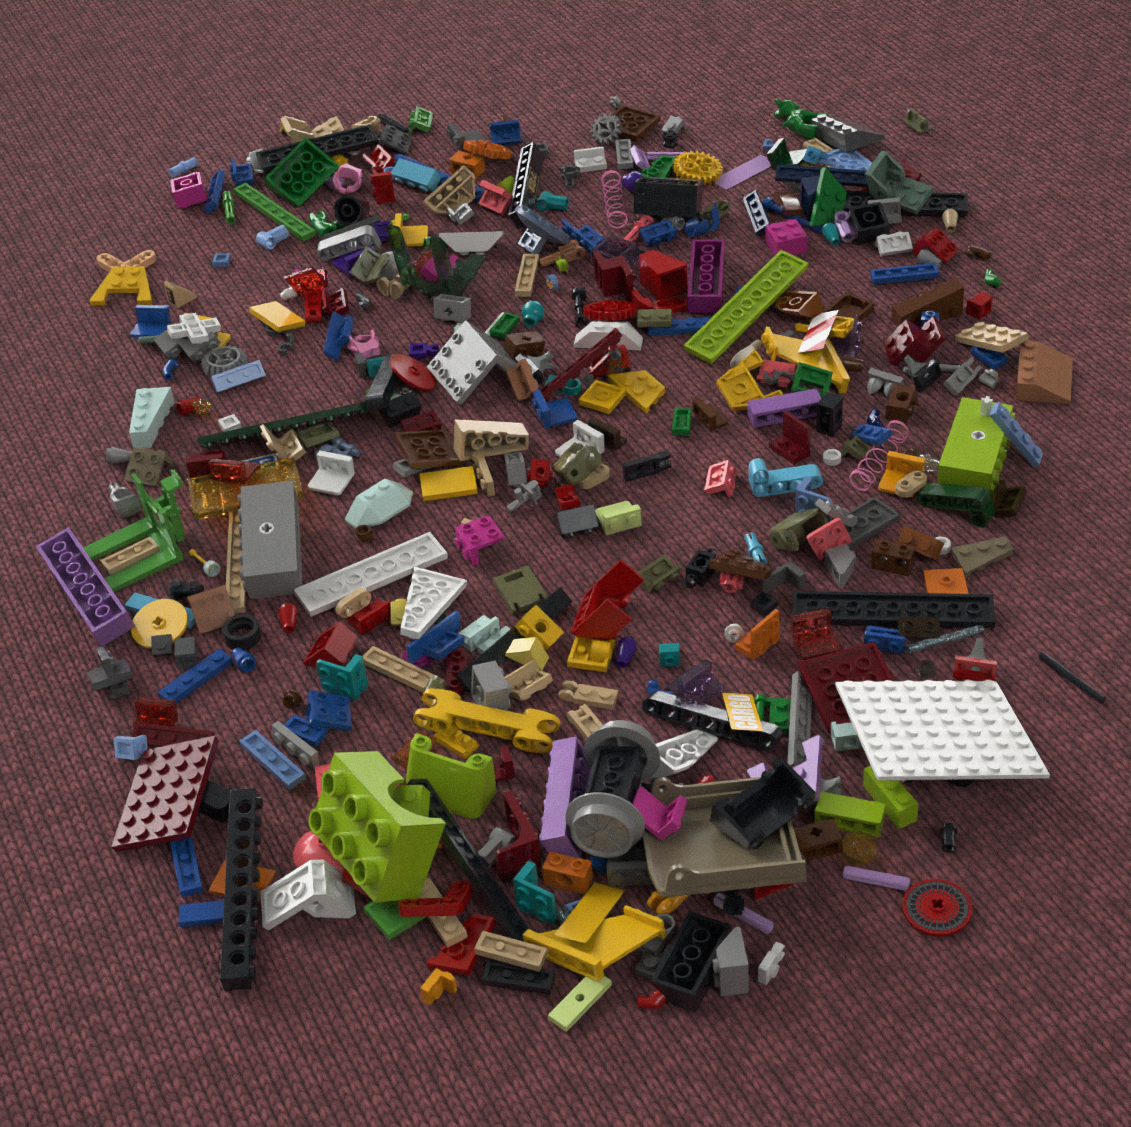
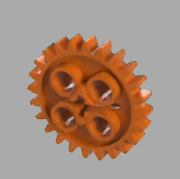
(487, 149)

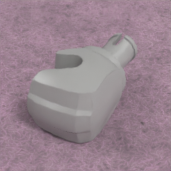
(123, 501)

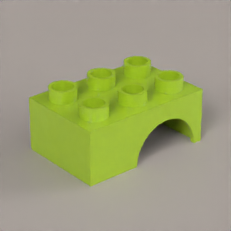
(369, 832)

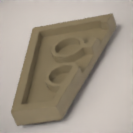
(979, 554)

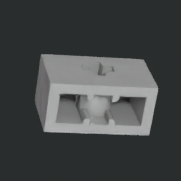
(452, 308)

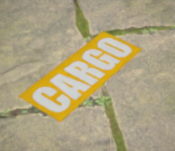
(742, 711)

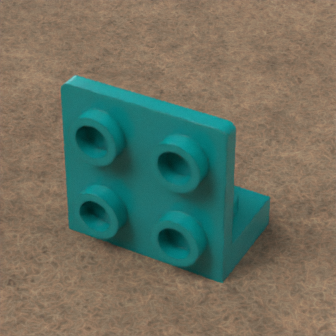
(532, 898)

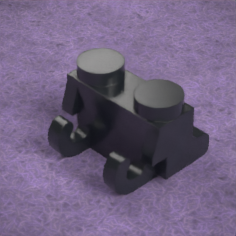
(181, 589)

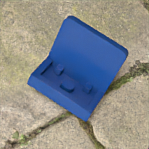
(553, 412)

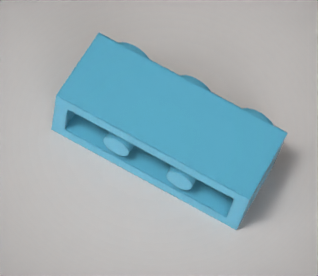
(416, 175)

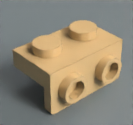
(527, 680)

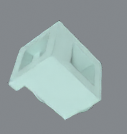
(844, 737)

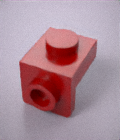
(566, 497)

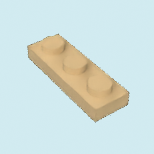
(129, 555)
(511, 951)

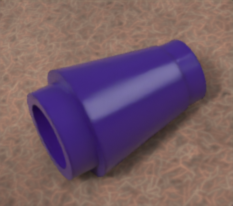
(625, 649)

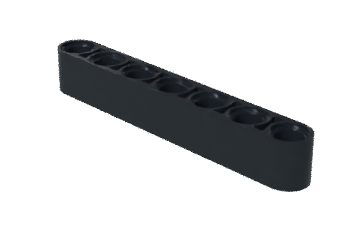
(382, 386)
(702, 721)

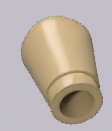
(950, 219)

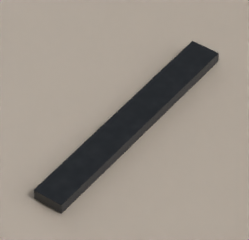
(551, 606)

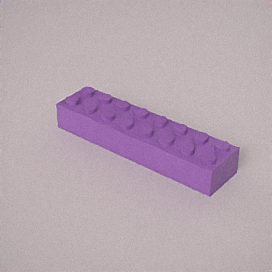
(85, 587)

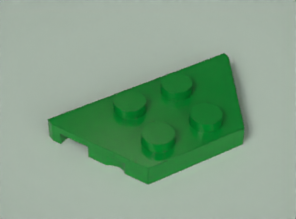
(828, 200)

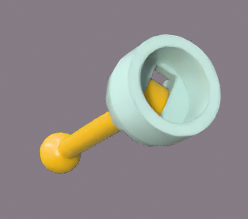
(210, 567)

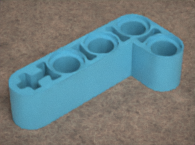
(781, 480)

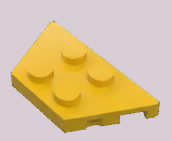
(840, 327)
(640, 388)

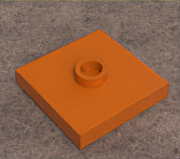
(945, 581)

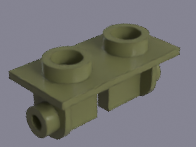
(916, 121)
(722, 209)

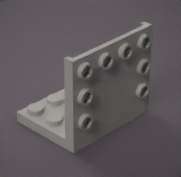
(467, 360)

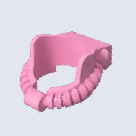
(349, 172)
(368, 349)

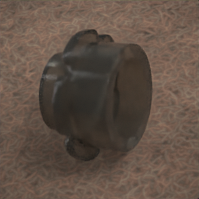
(926, 668)

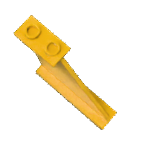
(822, 358)
(608, 943)

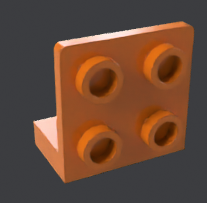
(760, 637)

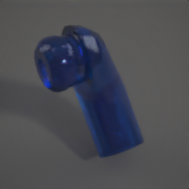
(873, 418)

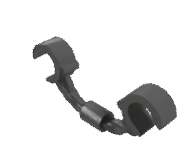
(283, 347)
(776, 374)

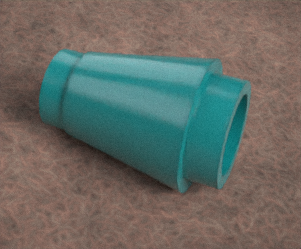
(830, 232)

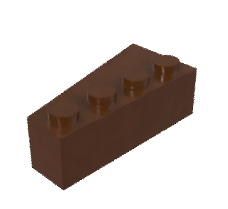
(944, 299)

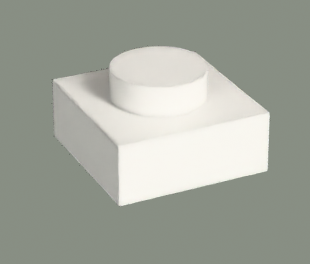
(229, 423)

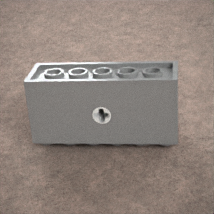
(270, 539)

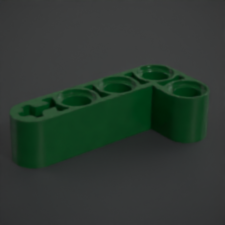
(961, 498)

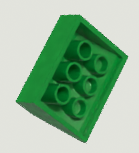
(300, 173)

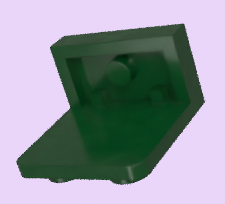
(780, 155)

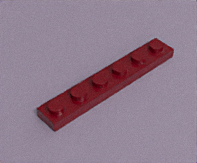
(584, 361)

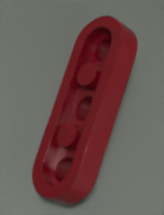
(456, 663)

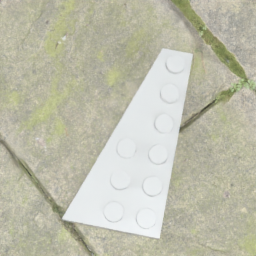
(427, 599)

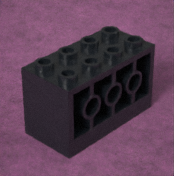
(668, 197)

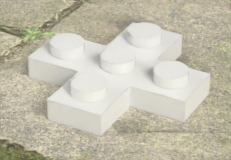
(193, 328)

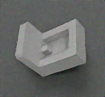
(674, 124)
(462, 214)

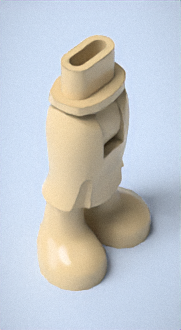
(393, 288)

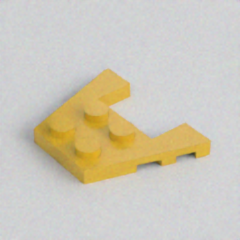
(124, 280)
(739, 386)

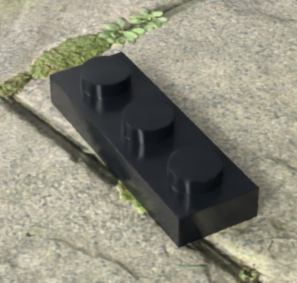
(518, 978)

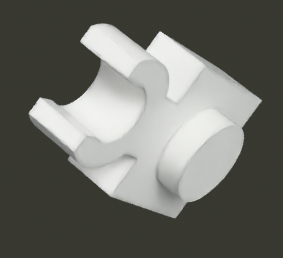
(769, 966)

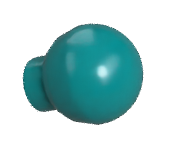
(532, 313)

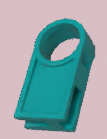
(567, 391)

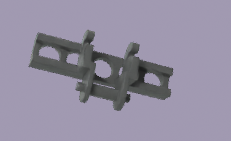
(569, 173)

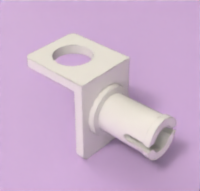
(254, 161)

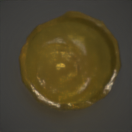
(859, 847)

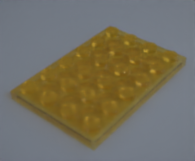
(219, 498)

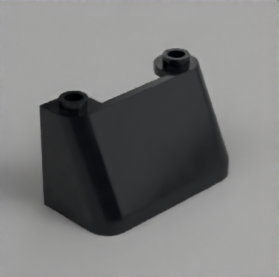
(763, 805)

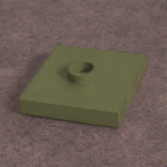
(317, 434)

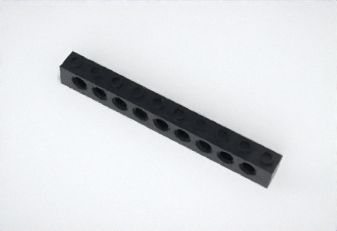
(242, 834)

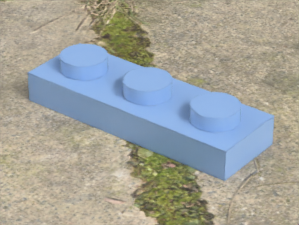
(238, 376)

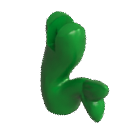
(321, 225)

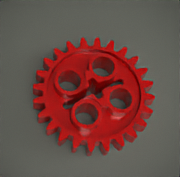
(610, 310)

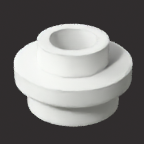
(734, 628)

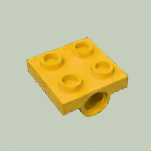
(591, 654)

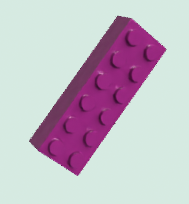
(706, 276)

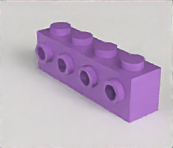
(771, 409)

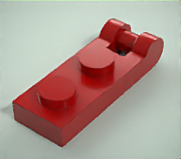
(313, 306)

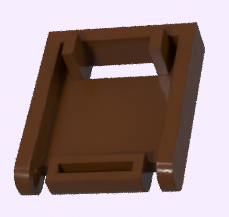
(846, 310)

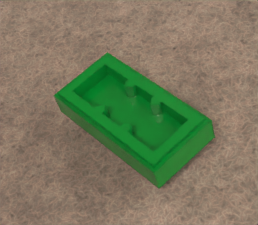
(504, 325)
(682, 421)

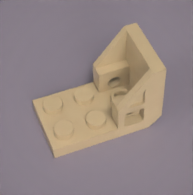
(299, 129)

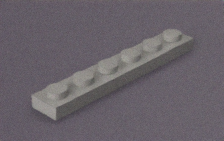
(799, 720)

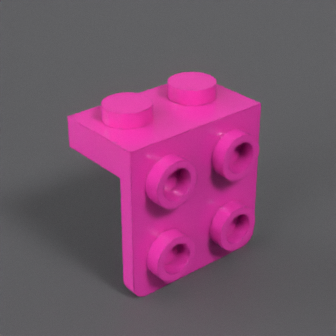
(475, 536)
(657, 817)

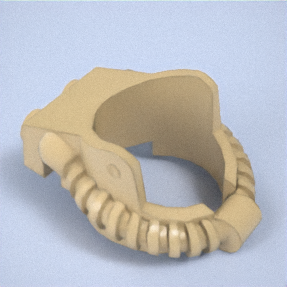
(372, 120)

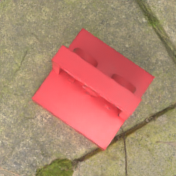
(495, 198)

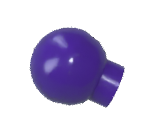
(628, 180)

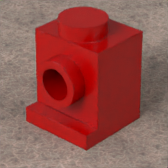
(979, 305)

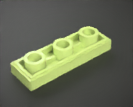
(578, 1002)

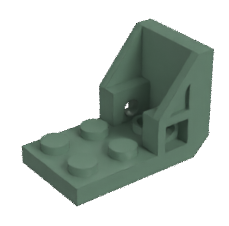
(888, 180)

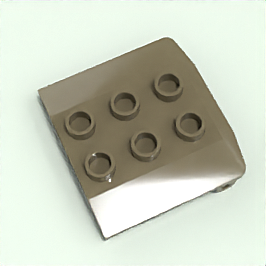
(708, 860)

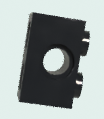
(829, 414)

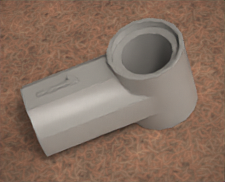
(497, 840)

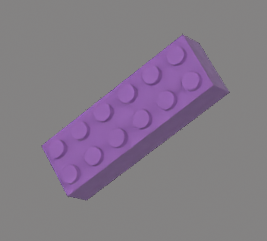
(566, 781)

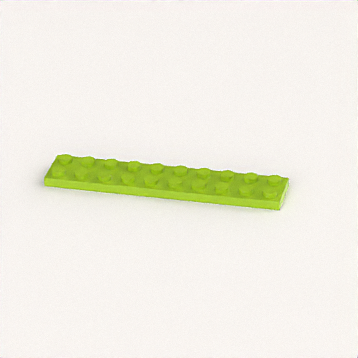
(745, 306)

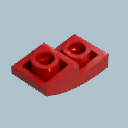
(641, 302)

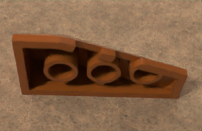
(799, 303)

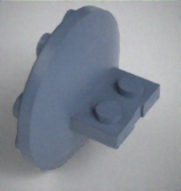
(538, 231)

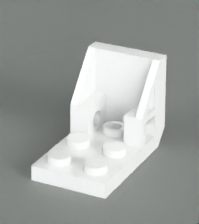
(311, 887)

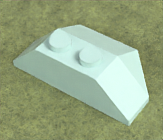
(379, 504)

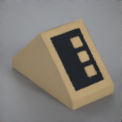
(178, 295)

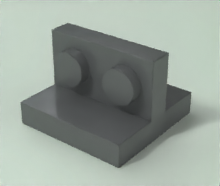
(109, 672)

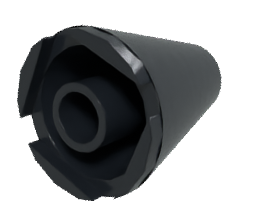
(350, 209)

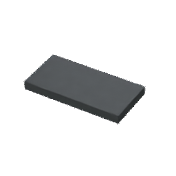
(872, 518)

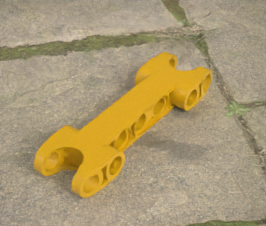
(523, 729)

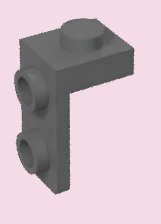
(787, 572)

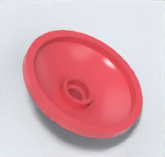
(312, 848)

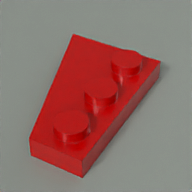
(461, 956)

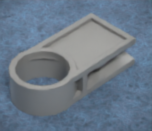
(657, 944)

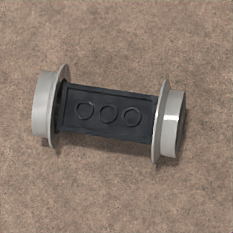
(604, 818)

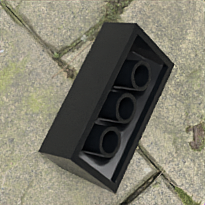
(688, 963)

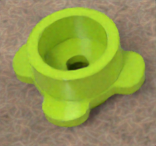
(562, 265)

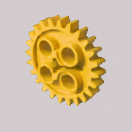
(697, 167)

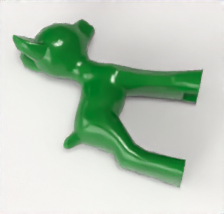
(797, 118)

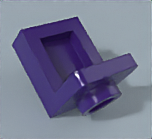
(381, 230)

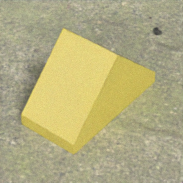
(528, 649)

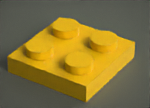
(602, 396)

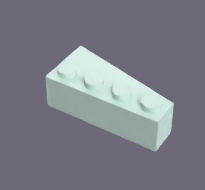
(148, 414)

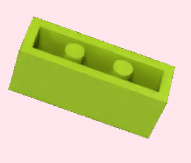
(899, 803)
(851, 813)

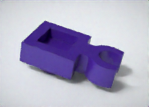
(421, 350)

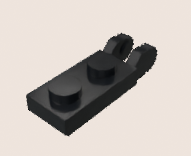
(646, 466)

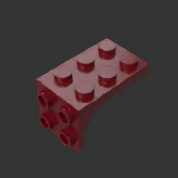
(525, 848)

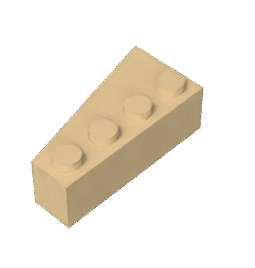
(488, 437)

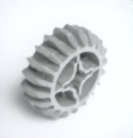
(222, 360)

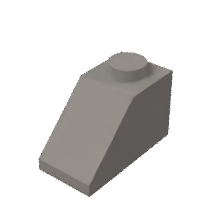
(840, 563)

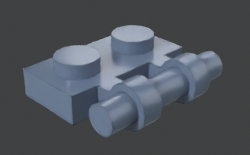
(339, 444)

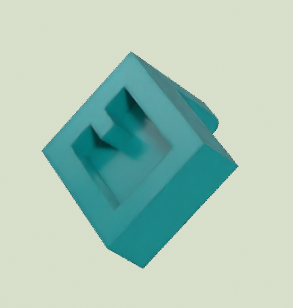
(373, 365)
(669, 654)

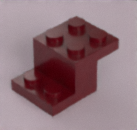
(613, 275)
(914, 341)

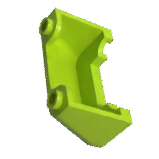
(460, 785)

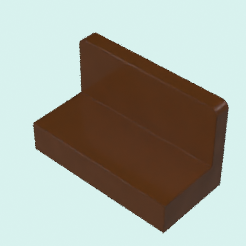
(708, 414)

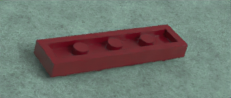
(166, 735)

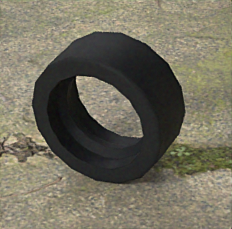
(239, 622)

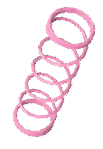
(613, 187)
(860, 472)

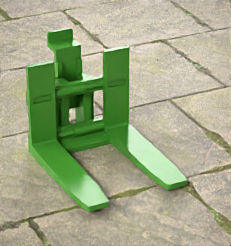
(162, 532)

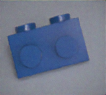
(505, 132)
(241, 173)
(658, 233)
(885, 639)

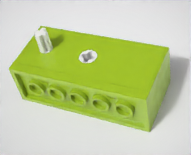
(974, 447)

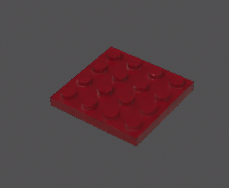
(853, 665)

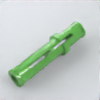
(229, 212)

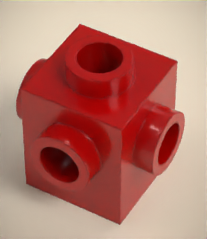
(540, 472)

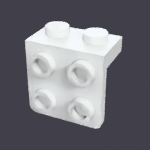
(584, 435)
(333, 473)

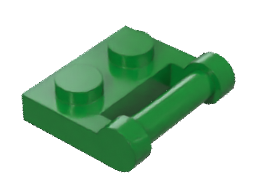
(812, 376)
(778, 710)

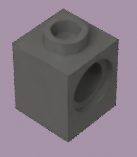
(186, 652)

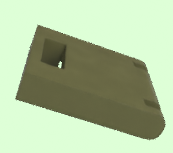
(520, 592)

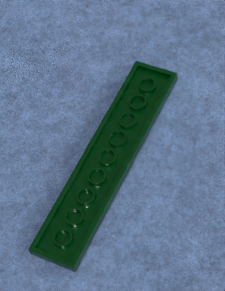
(277, 426)

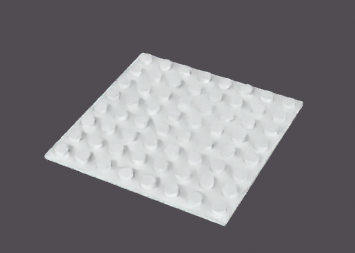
(939, 730)

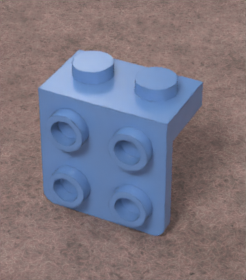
(806, 499)

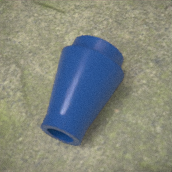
(245, 661)

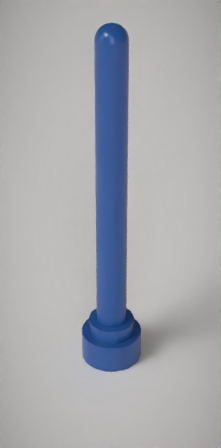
(770, 205)

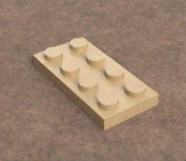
(991, 337)

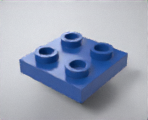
(328, 711)

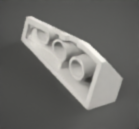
(683, 751)

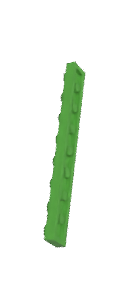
(274, 212)

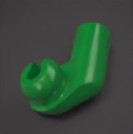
(991, 279)

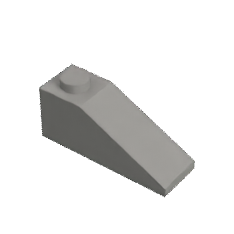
(515, 469)

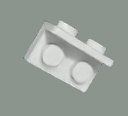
(590, 159)
(894, 243)

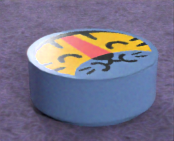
(552, 282)

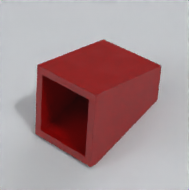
(662, 275)

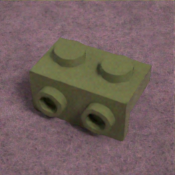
(654, 318)
(658, 573)

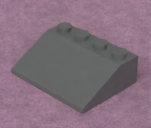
(844, 133)

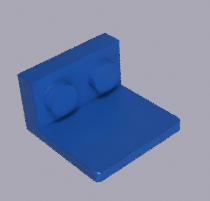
(151, 320)

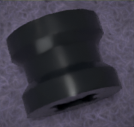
(669, 139)

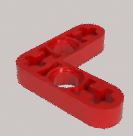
(450, 905)

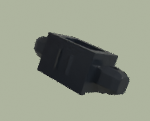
(698, 568)

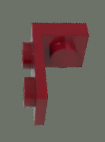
(504, 767)

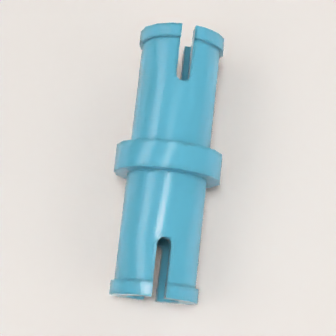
(755, 549)

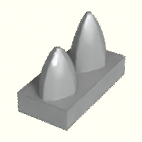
(880, 378)

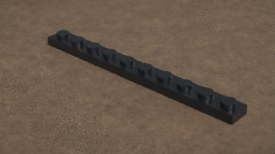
(475, 867)

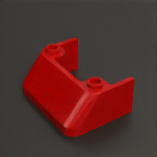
(600, 610)

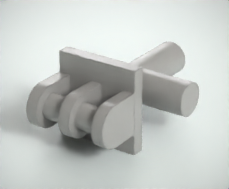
(531, 492)

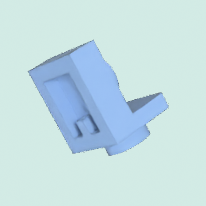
(130, 747)

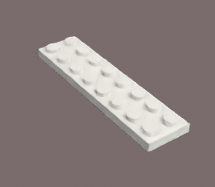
(370, 573)

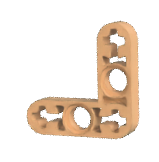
(108, 261)

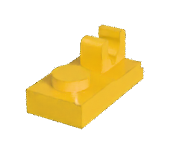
(457, 742)

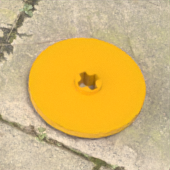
(168, 613)

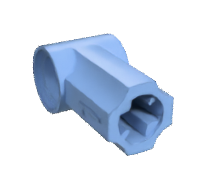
(269, 239)

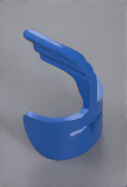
(694, 228)

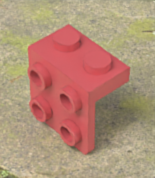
(827, 537)

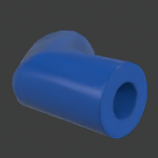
(167, 370)

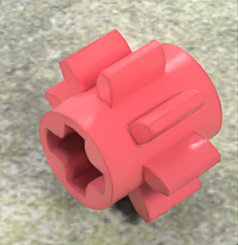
(731, 582)

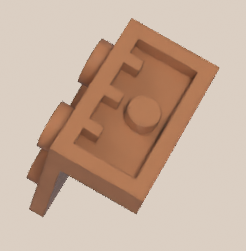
(211, 608)

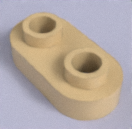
(599, 475)
(911, 484)
(353, 603)

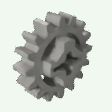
(603, 135)

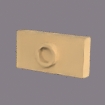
(817, 144)

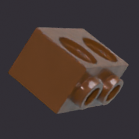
(893, 557)

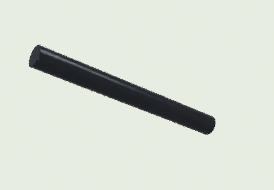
(1072, 677)

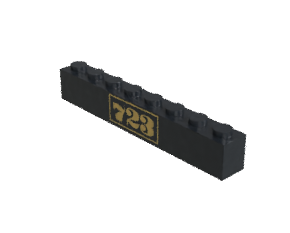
(526, 181)

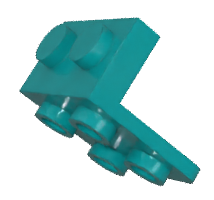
(343, 681)

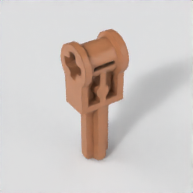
(566, 251)

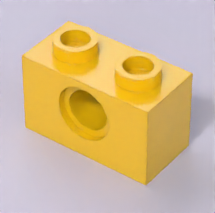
(537, 619)

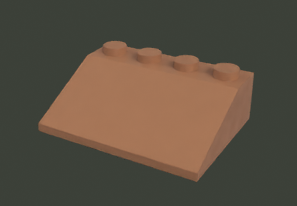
(1043, 374)

